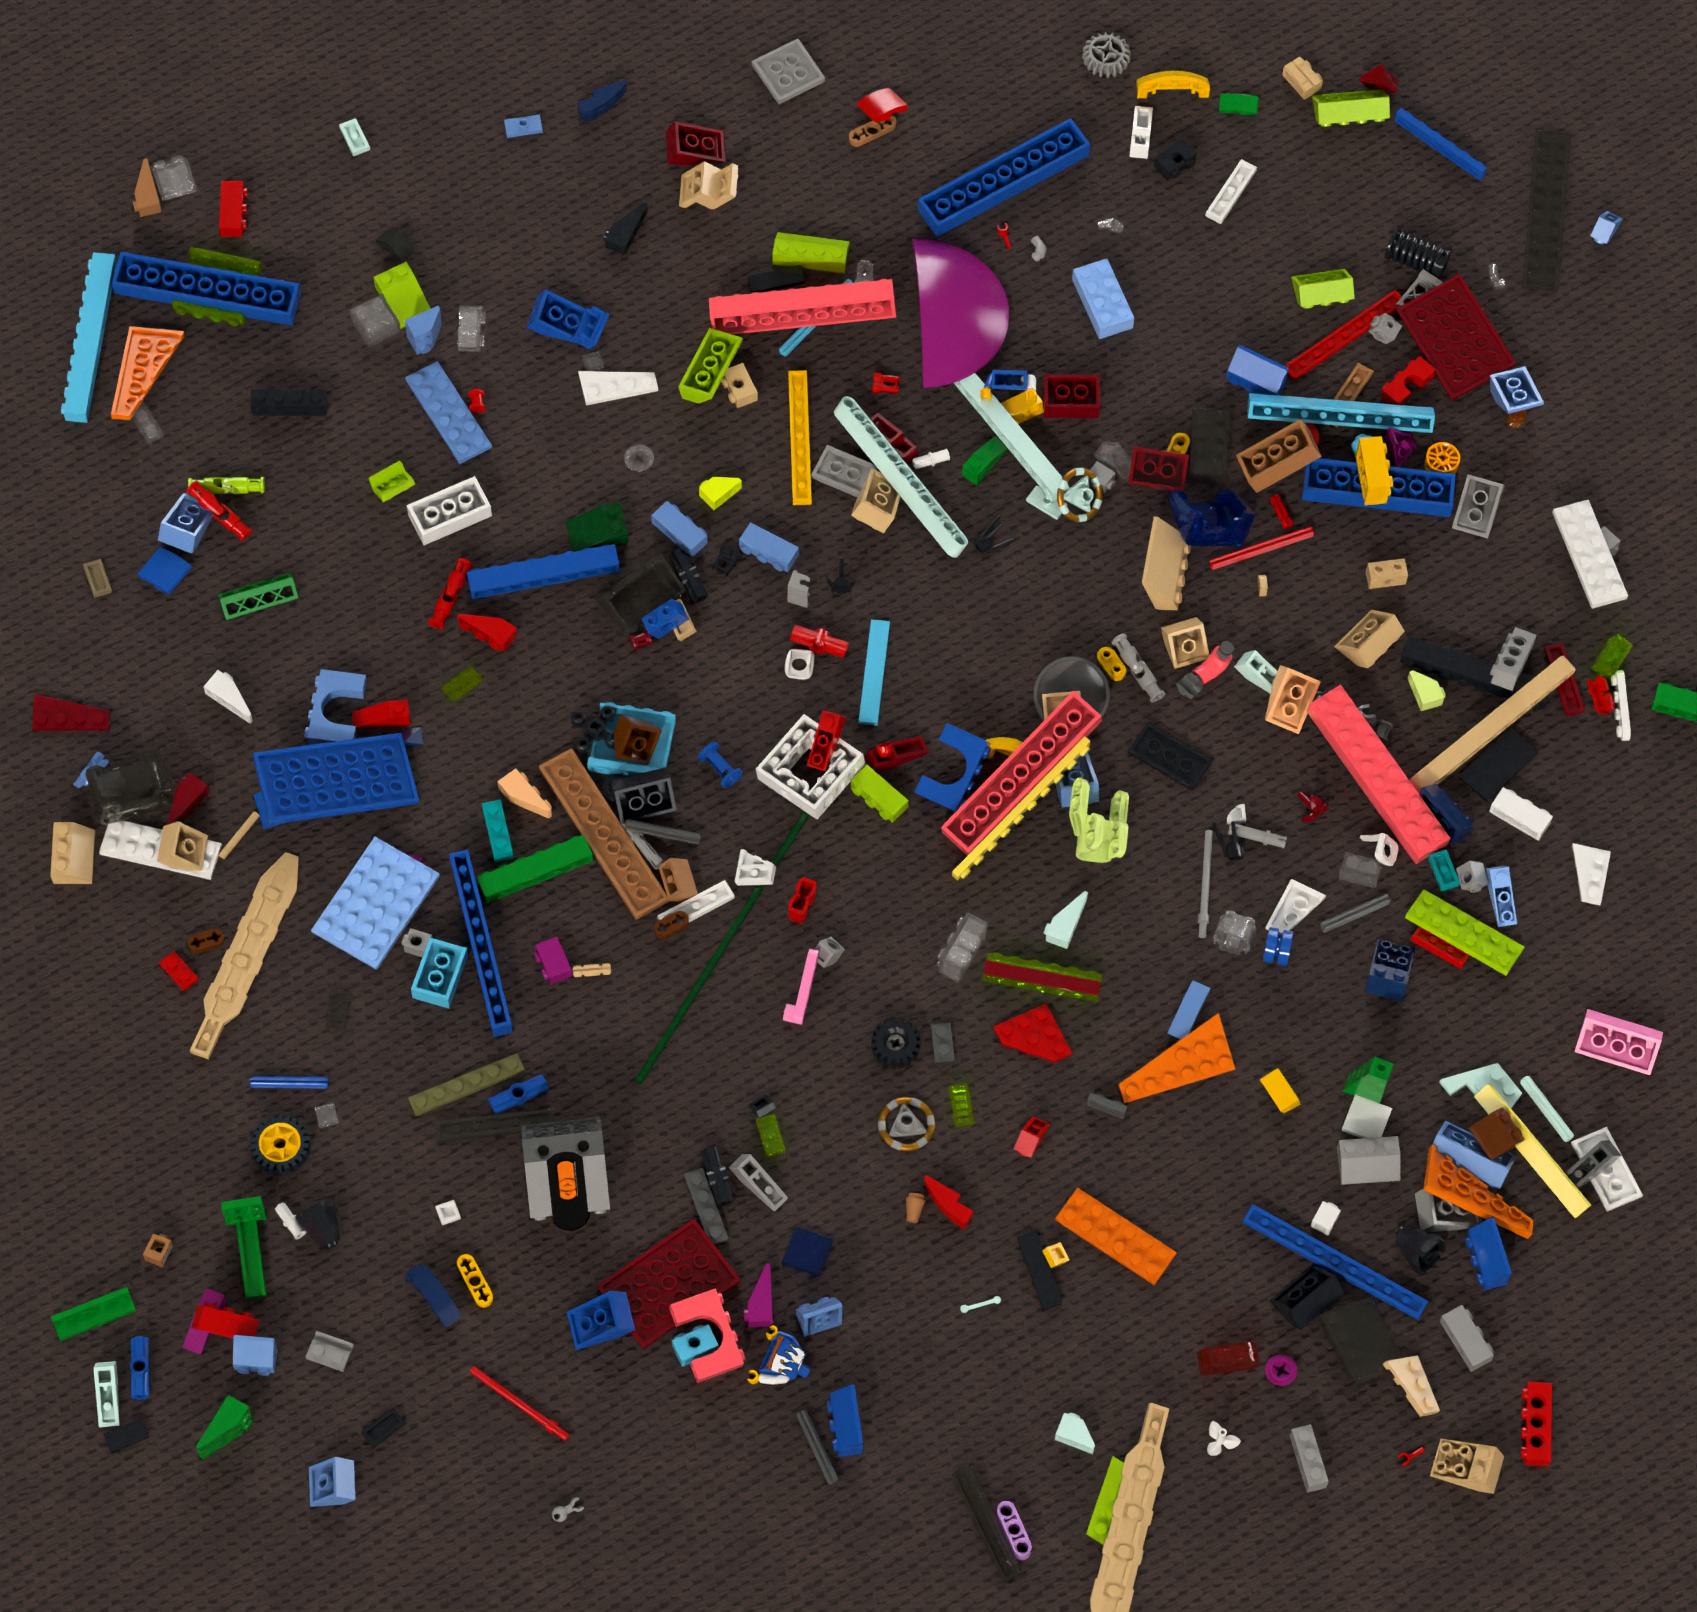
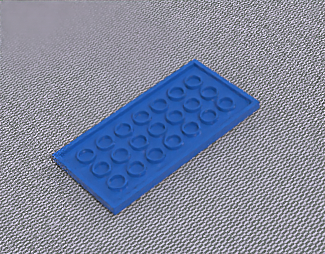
(335, 778)

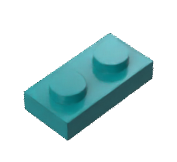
(1443, 870)

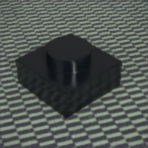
(762, 1106)

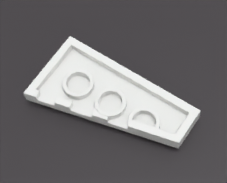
(609, 386)

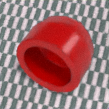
(884, 749)

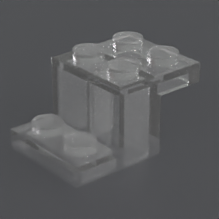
(173, 177)

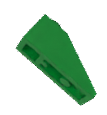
(983, 460)

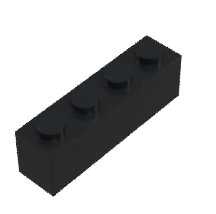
(288, 402)

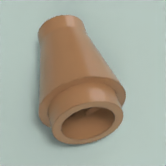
(914, 1206)

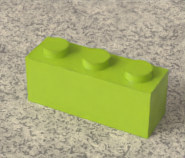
(879, 794)

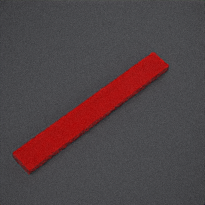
(1342, 336)

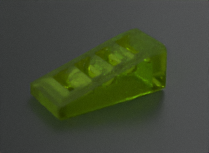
(954, 1089)

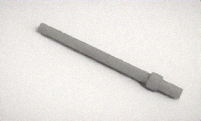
(1203, 917)

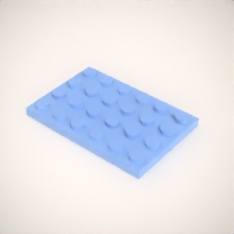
(375, 903)

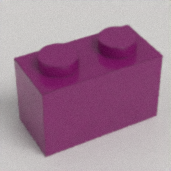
(553, 960)

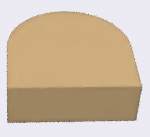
(1262, 585)

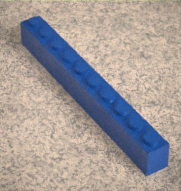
(480, 943)

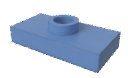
(523, 126)

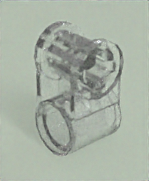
(864, 276)

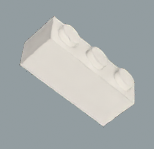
(1521, 813)

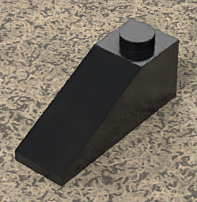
(624, 231)

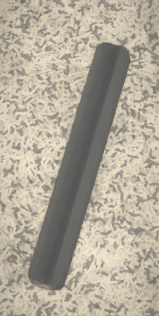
(662, 831)
(1355, 913)
(817, 1447)

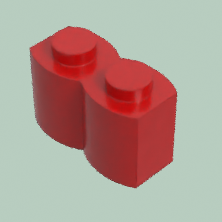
(802, 900)

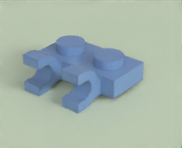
(98, 760)

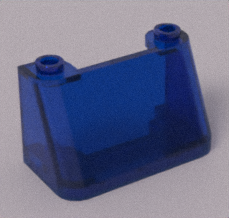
(1212, 524)

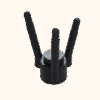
(984, 542)
(841, 584)
(1234, 850)

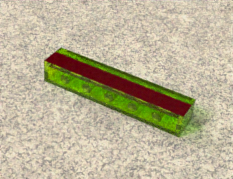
(1042, 977)

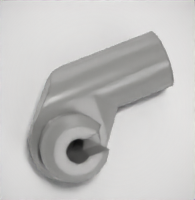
(1040, 250)

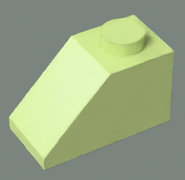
(1426, 691)

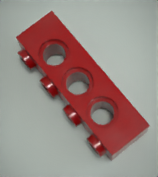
(1543, 1394)

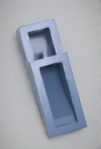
(1189, 1010)

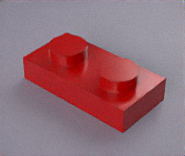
(178, 971)

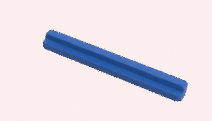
(288, 1082)

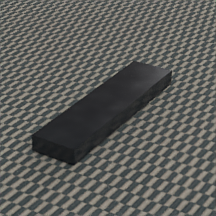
(1039, 1270)

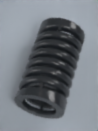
(1414, 259)

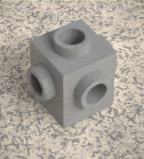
(1384, 328)

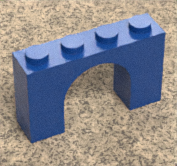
(974, 750)

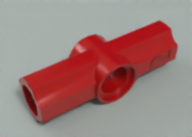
(819, 641)

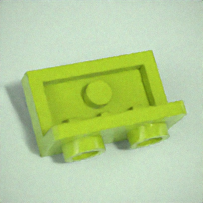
(391, 481)

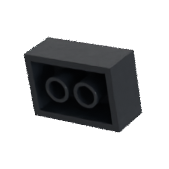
(643, 795)

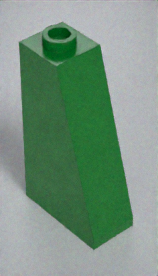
(1369, 1079)

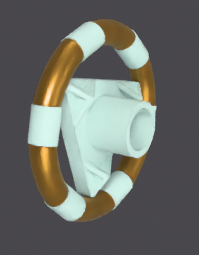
(1079, 494)

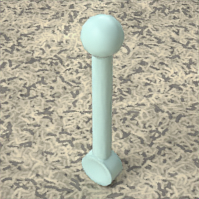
(964, 1308)

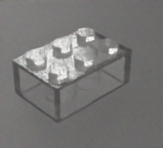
(962, 947)

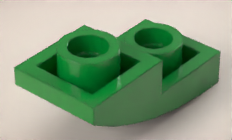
(1239, 104)

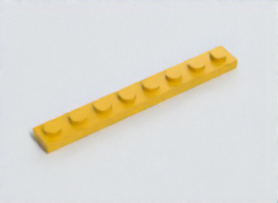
(799, 438)

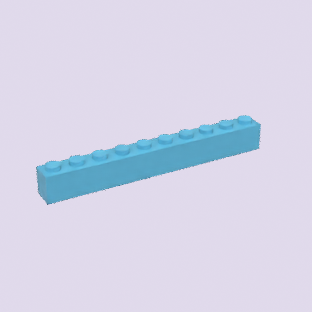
(89, 337)
(1340, 412)

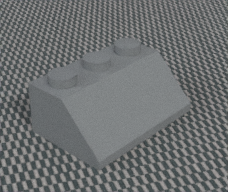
(1369, 1160)

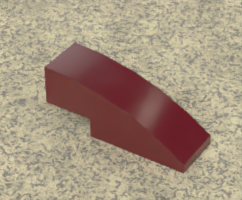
(896, 438)
(902, 752)

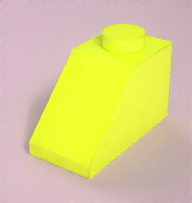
(718, 490)

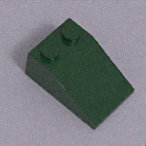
(598, 528)

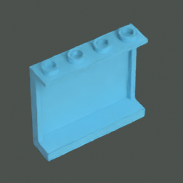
(604, 759)

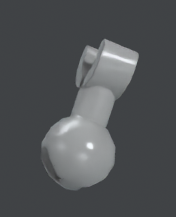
(564, 1511)

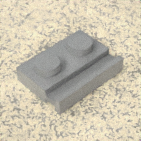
(329, 1351)

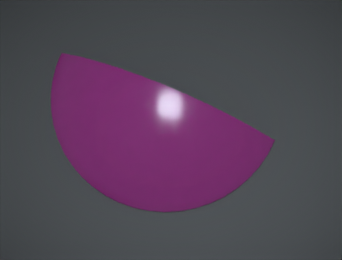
(959, 310)

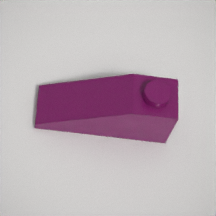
(760, 1303)
(197, 1339)

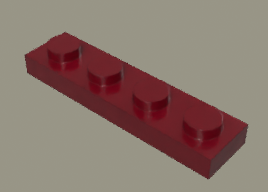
(1568, 690)

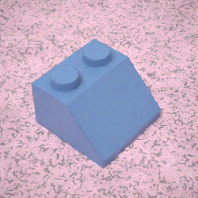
(424, 330)
(254, 1354)
(332, 1482)

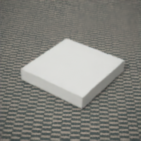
(1366, 1118)

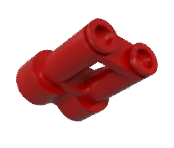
(878, 383)

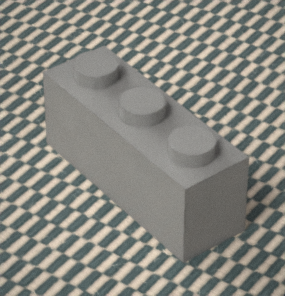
(1467, 1338)
(1308, 1458)

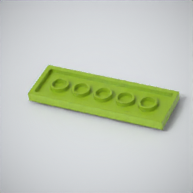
(1464, 932)

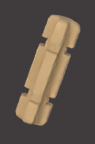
(592, 970)

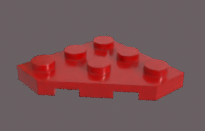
(1034, 1034)

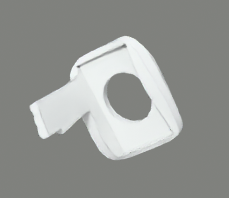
(806, 655)
(1383, 839)

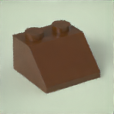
(635, 739)
(1497, 1133)

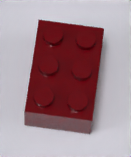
(1071, 396)
(1158, 468)

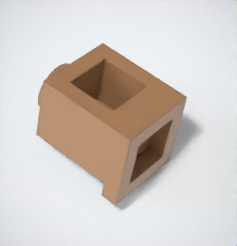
(161, 1241)

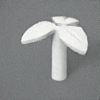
(1219, 1434)

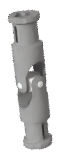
(1133, 660)

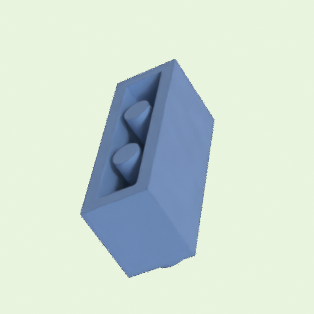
(679, 528)
(768, 547)

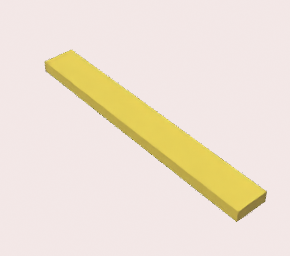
(1537, 1156)

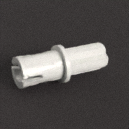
(931, 459)
(289, 1220)

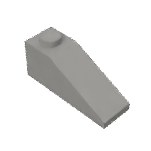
(758, 1181)

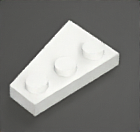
(1591, 872)
(1294, 906)

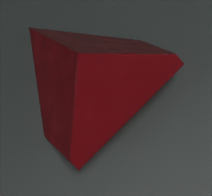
(1381, 78)

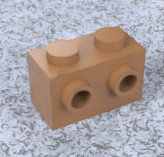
(678, 879)

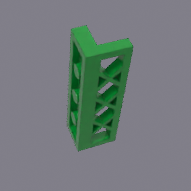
(257, 589)
(93, 1314)

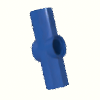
(507, 1100)
(139, 1356)

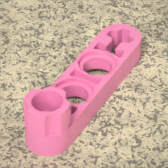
(796, 1012)

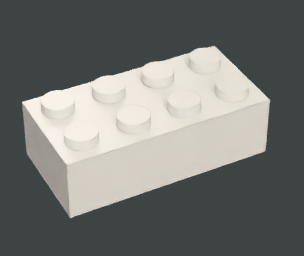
(449, 510)

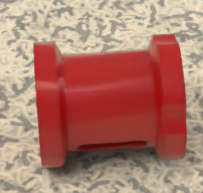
(477, 402)

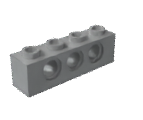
(1512, 658)

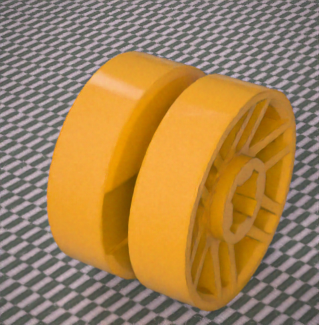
(1442, 458)

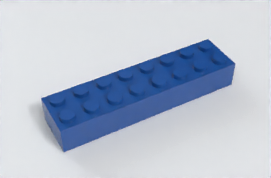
(1411, 491)

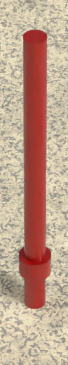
(550, 1425)

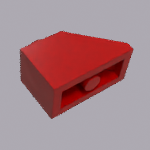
(1031, 1137)

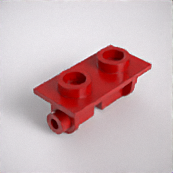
(1602, 703)

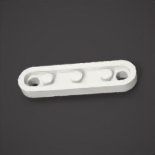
(1621, 713)

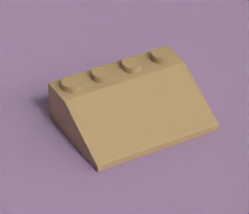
(1165, 566)

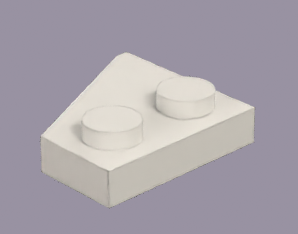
(754, 870)

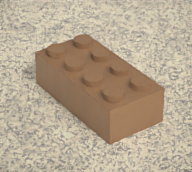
(1278, 455)

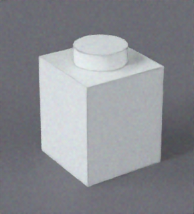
(1325, 1217)

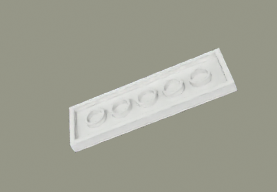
(1590, 554)
(142, 845)

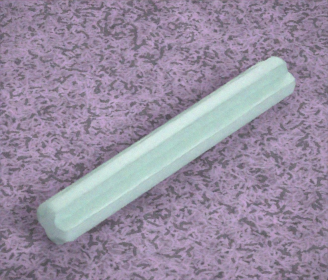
(1547, 1109)

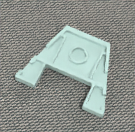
(1479, 1078)

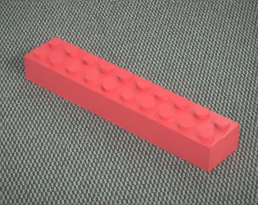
(803, 307)
(1021, 772)
(1378, 774)

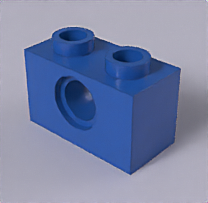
(665, 618)

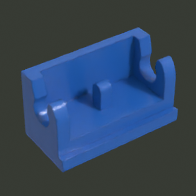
(590, 327)

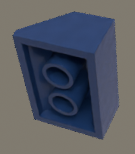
(1447, 813)

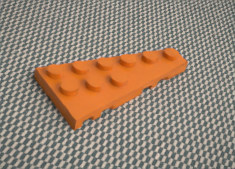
(142, 363)
(1190, 1059)
(1471, 1194)

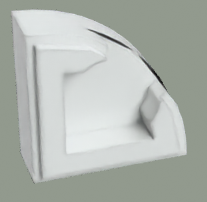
(1237, 815)

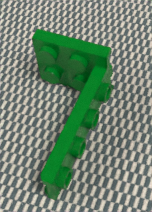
(245, 1215)

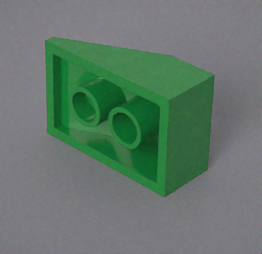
(226, 1426)

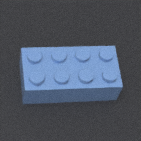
(1103, 298)

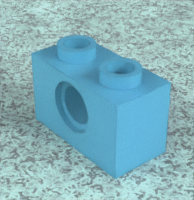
(686, 1353)

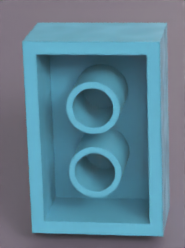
(439, 973)

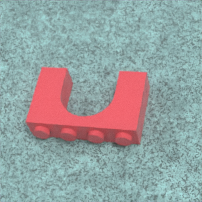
(709, 1307)

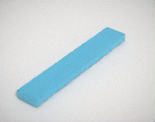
(874, 672)

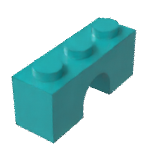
(497, 831)

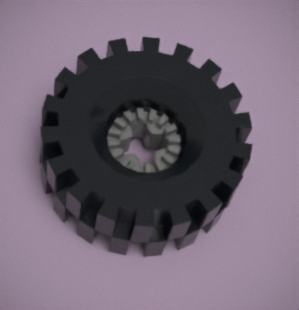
(891, 1032)

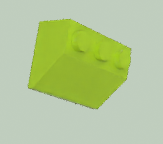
(1323, 288)

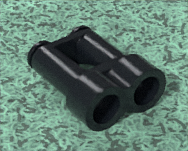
(729, 554)

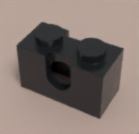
(1180, 152)

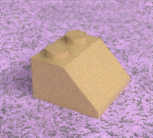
(1185, 642)
(182, 847)

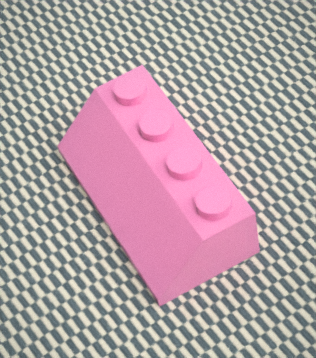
(1618, 1042)

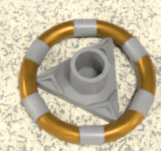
(906, 1124)

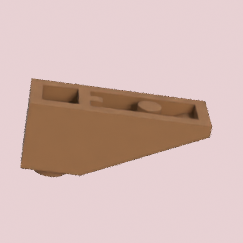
(145, 193)

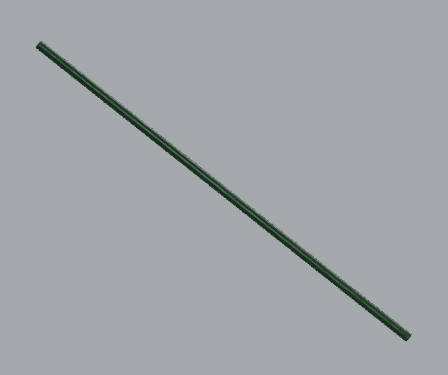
(718, 953)

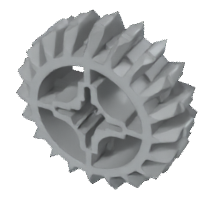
(1116, 59)

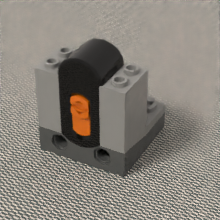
(565, 1171)

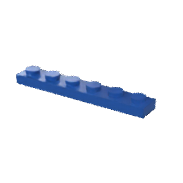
(1440, 144)

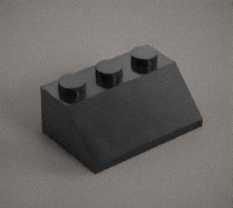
(1307, 1296)

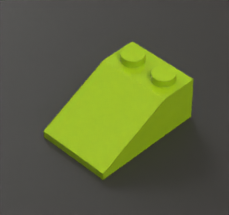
(401, 292)

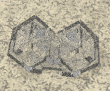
(470, 328)

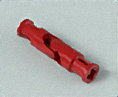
(209, 502)
(455, 583)

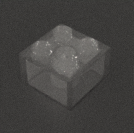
(375, 320)

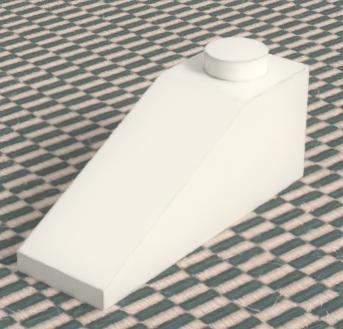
(224, 691)

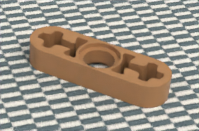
(886, 128)

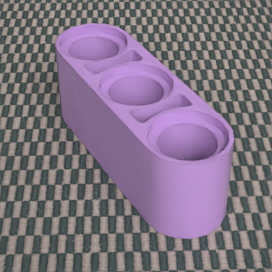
(1010, 1521)

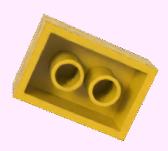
(1373, 470)

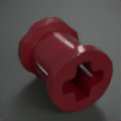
(640, 639)

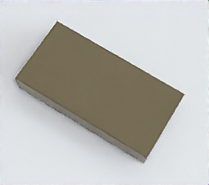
(97, 578)

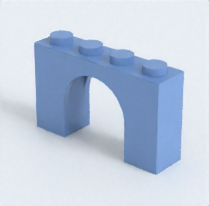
(330, 686)

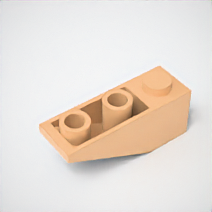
(519, 792)

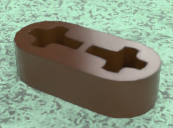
(673, 928)
(207, 945)

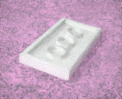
(1616, 1183)

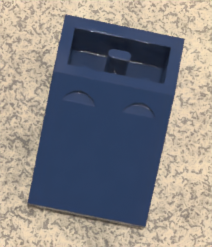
(1390, 970)

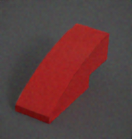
(948, 1202)

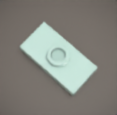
(1040, 500)

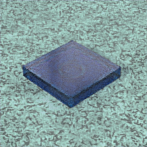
(807, 1251)

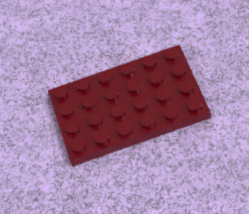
(1455, 337)
(666, 1274)

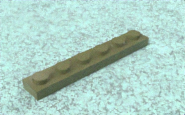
(466, 1084)

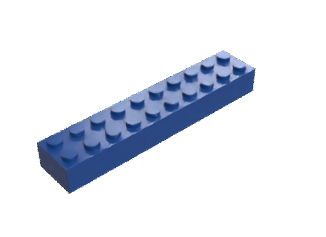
(1003, 177)
(206, 287)

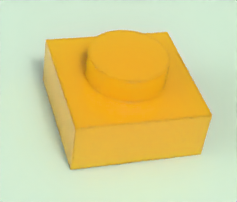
(1055, 1255)

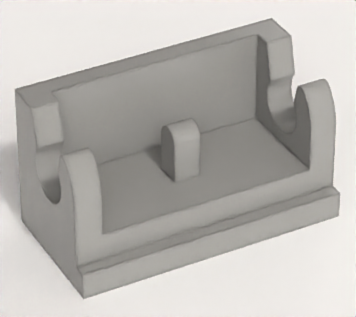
(798, 593)

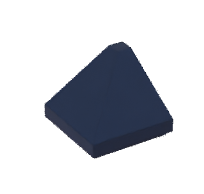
(412, 737)

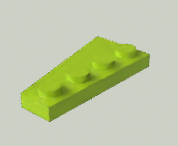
(1102, 1516)

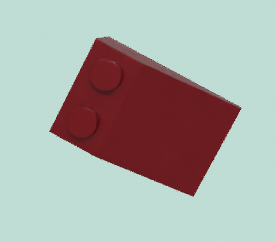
(694, 144)

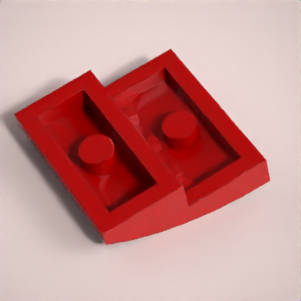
(882, 104)

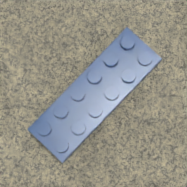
(448, 412)

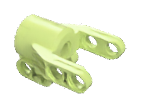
(1096, 836)

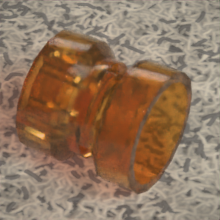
(1515, 421)

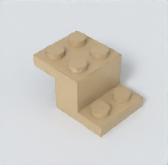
(708, 185)

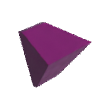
(1399, 445)

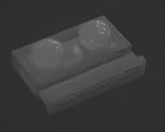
(1360, 870)

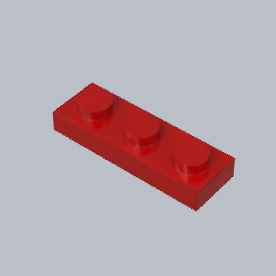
(1440, 947)

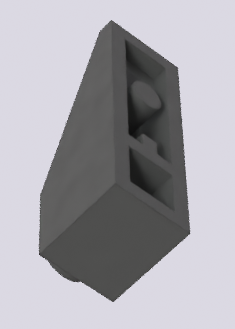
(1593, 1163)

